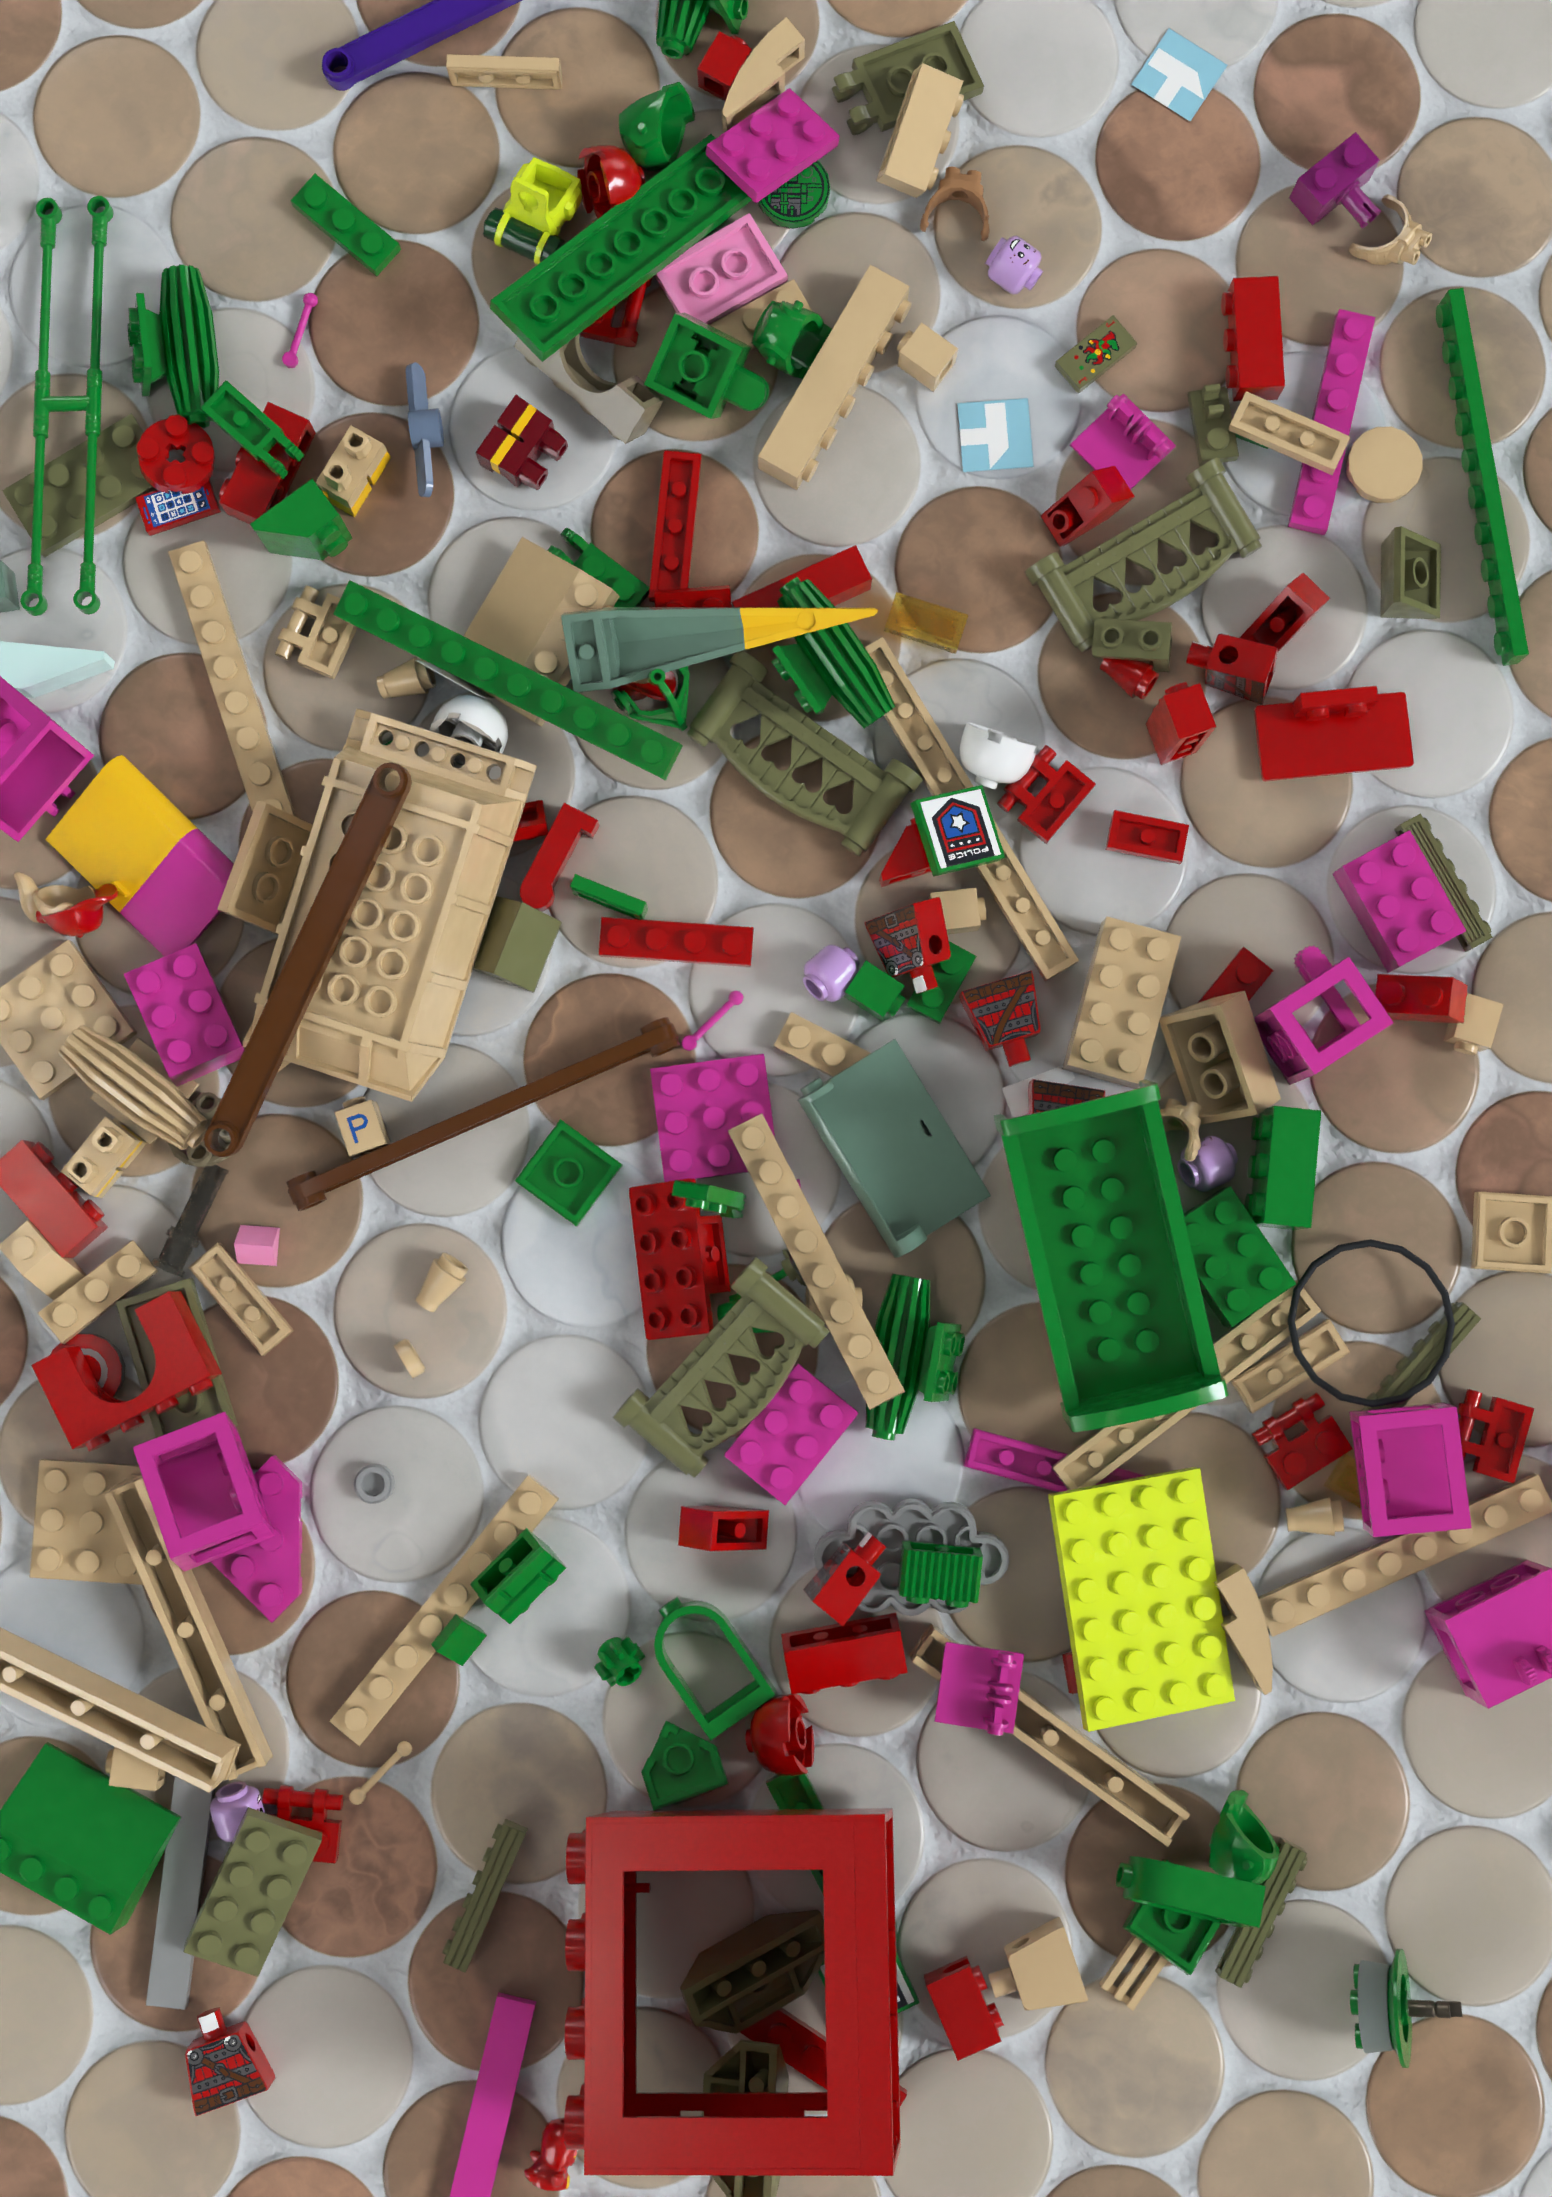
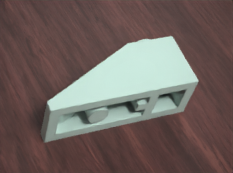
(43, 668)

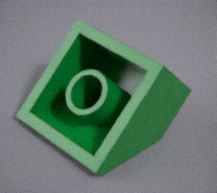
(303, 526)

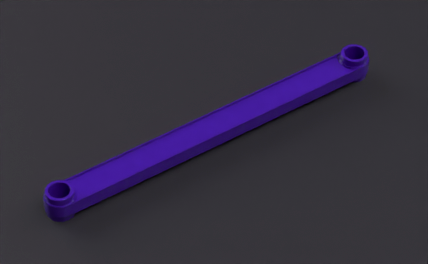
(404, 38)

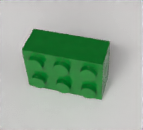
(1283, 1167)
(1233, 1258)

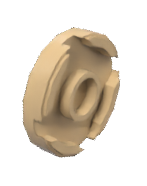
(1384, 464)

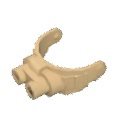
(1403, 248)
(1184, 1118)

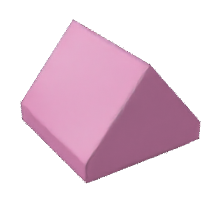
(257, 1245)

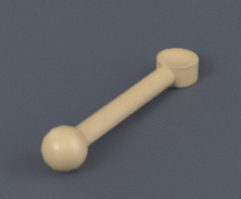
(358, 1794)

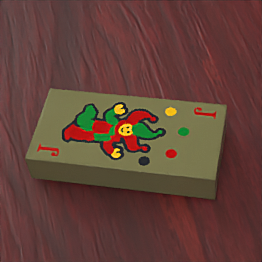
(1095, 354)

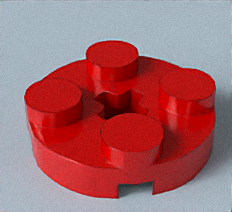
(175, 476)

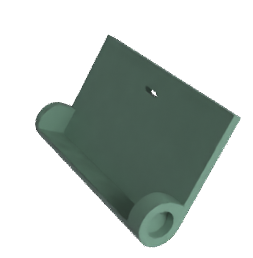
(878, 1131)

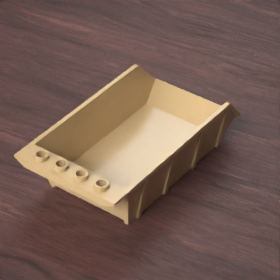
(421, 918)

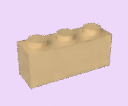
(921, 131)

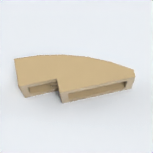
(763, 73)
(1246, 1626)

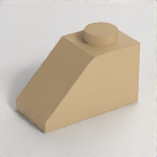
(40, 1261)

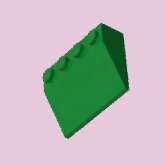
(82, 1839)

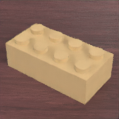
(1121, 1002)

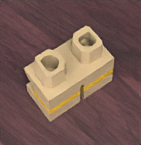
(98, 1159)

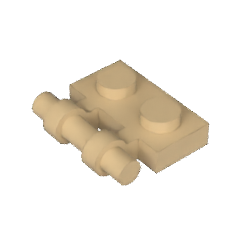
(327, 640)

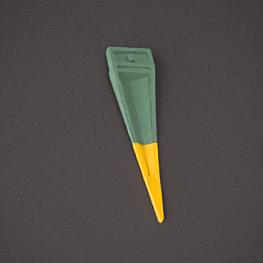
(626, 643)

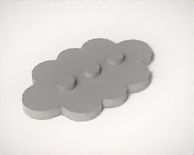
(915, 1522)

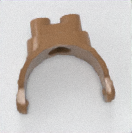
(959, 187)

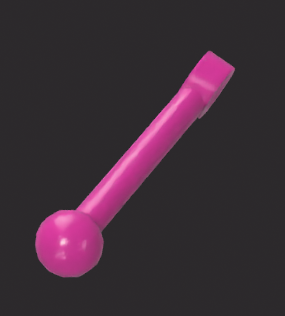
(290, 358)
(690, 1042)

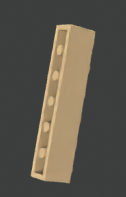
(834, 377)

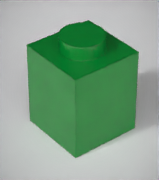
(875, 991)

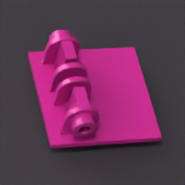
(1123, 439)
(979, 1688)

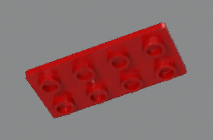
(1333, 734)
(677, 1261)

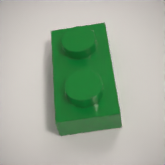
(949, 978)

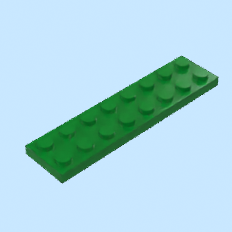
(619, 252)

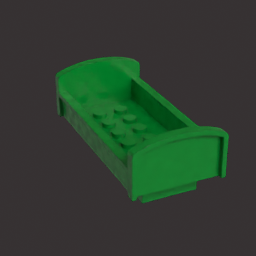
(1112, 1259)

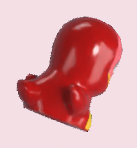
(552, 2163)

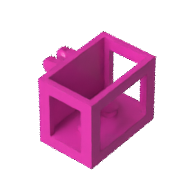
(35, 762)
(1287, 1039)
(1410, 1469)
(203, 1491)
(1499, 1633)

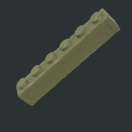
(1455, 889)
(1425, 1355)
(487, 1890)
(1247, 1942)

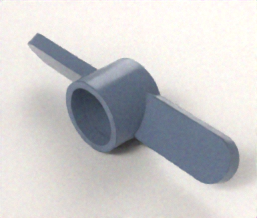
(424, 427)

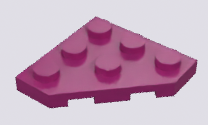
(271, 1569)

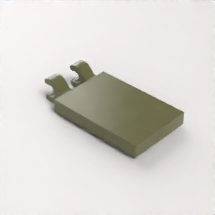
(887, 73)

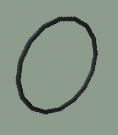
(1436, 1281)

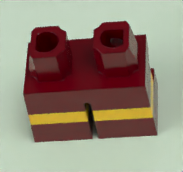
(519, 442)

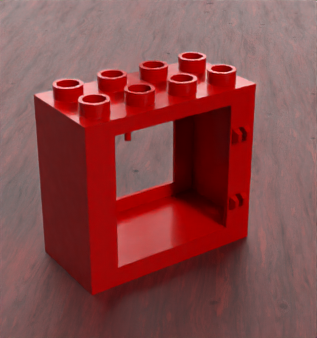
(739, 2130)

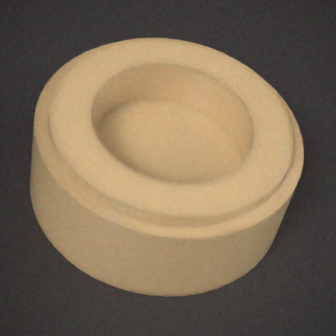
(409, 1358)

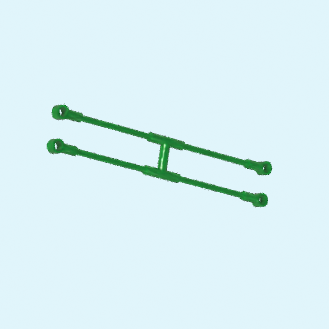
(45, 403)

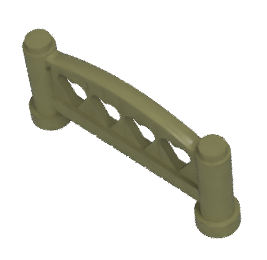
(1209, 505)
(875, 790)
(762, 1306)

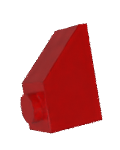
(1287, 613)
(907, 858)
(723, 1528)

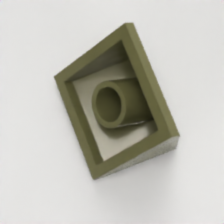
(1410, 576)
(516, 943)

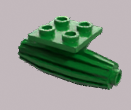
(683, 20)
(177, 342)
(830, 663)
(918, 1353)

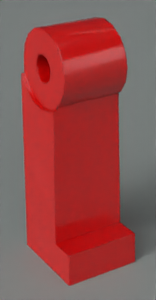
(554, 854)

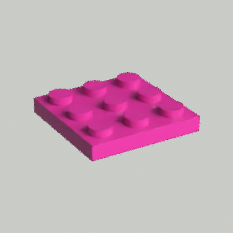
(698, 1108)

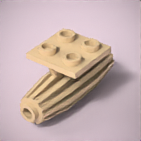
(135, 1088)

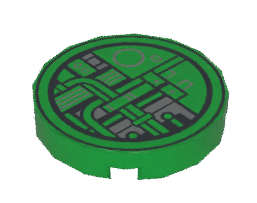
(799, 199)

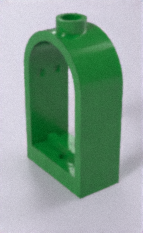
(738, 1704)
(1191, 1892)

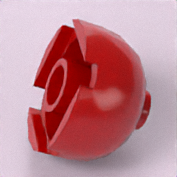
(608, 178)
(780, 1737)

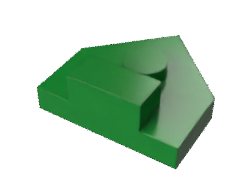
(681, 1768)

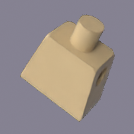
(1041, 1969)

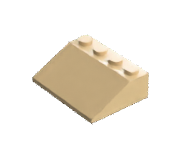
(526, 609)

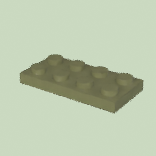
(65, 486)
(190, 1408)
(252, 1892)

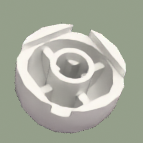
(472, 721)
(994, 755)

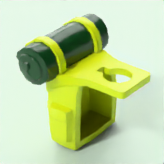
(536, 211)

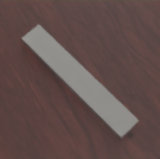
(180, 1897)

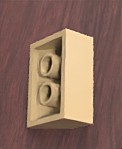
(1220, 1058)

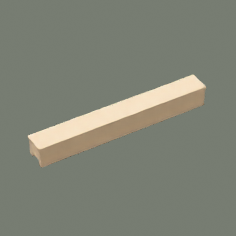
(189, 1628)
(114, 1714)
(1075, 1753)

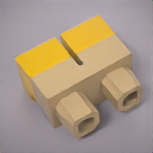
(351, 468)

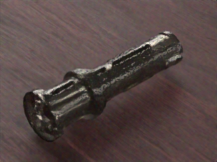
(184, 1235)

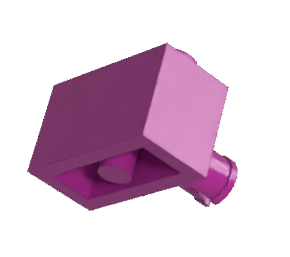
(1337, 182)

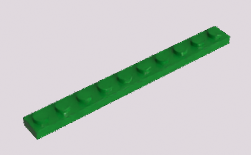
(1484, 490)
(508, 680)

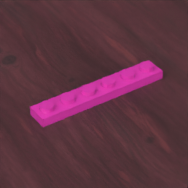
(1334, 409)

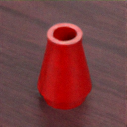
(1131, 675)

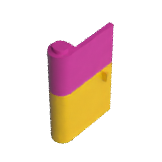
(148, 849)

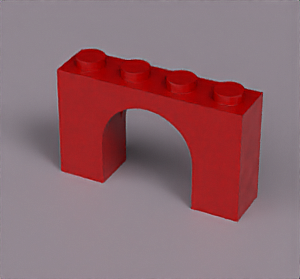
(181, 1367)

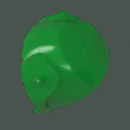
(656, 126)
(790, 337)
(1242, 1843)

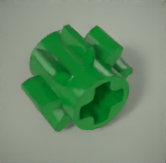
(619, 1661)

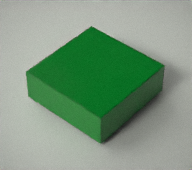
(459, 1639)

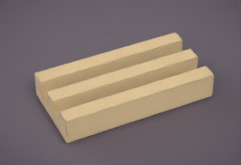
(1144, 1983)

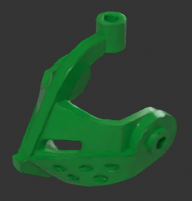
(676, 711)

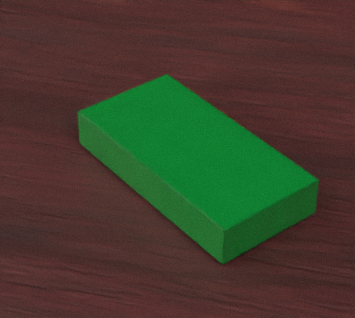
(609, 897)

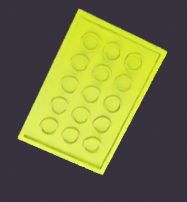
(1141, 1598)

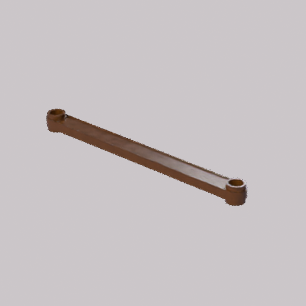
(308, 960)
(310, 1190)

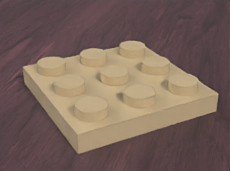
(46, 1007)
(75, 1526)

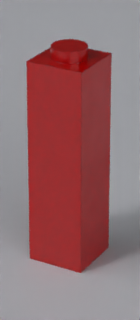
(837, 577)

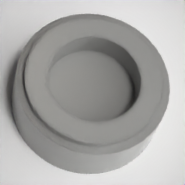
(374, 1483)

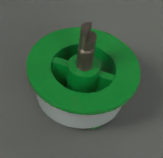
(1387, 2008)

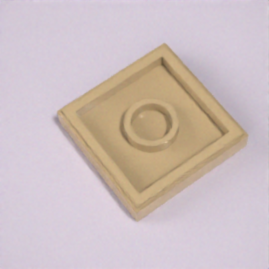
(1512, 1232)

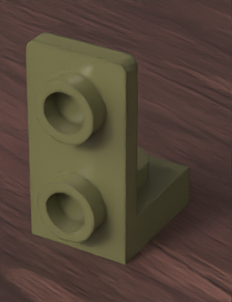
(1133, 641)

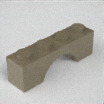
(621, 407)

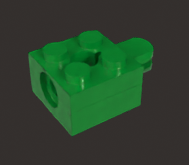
(705, 369)

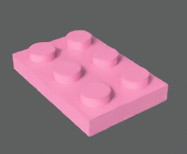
(722, 272)

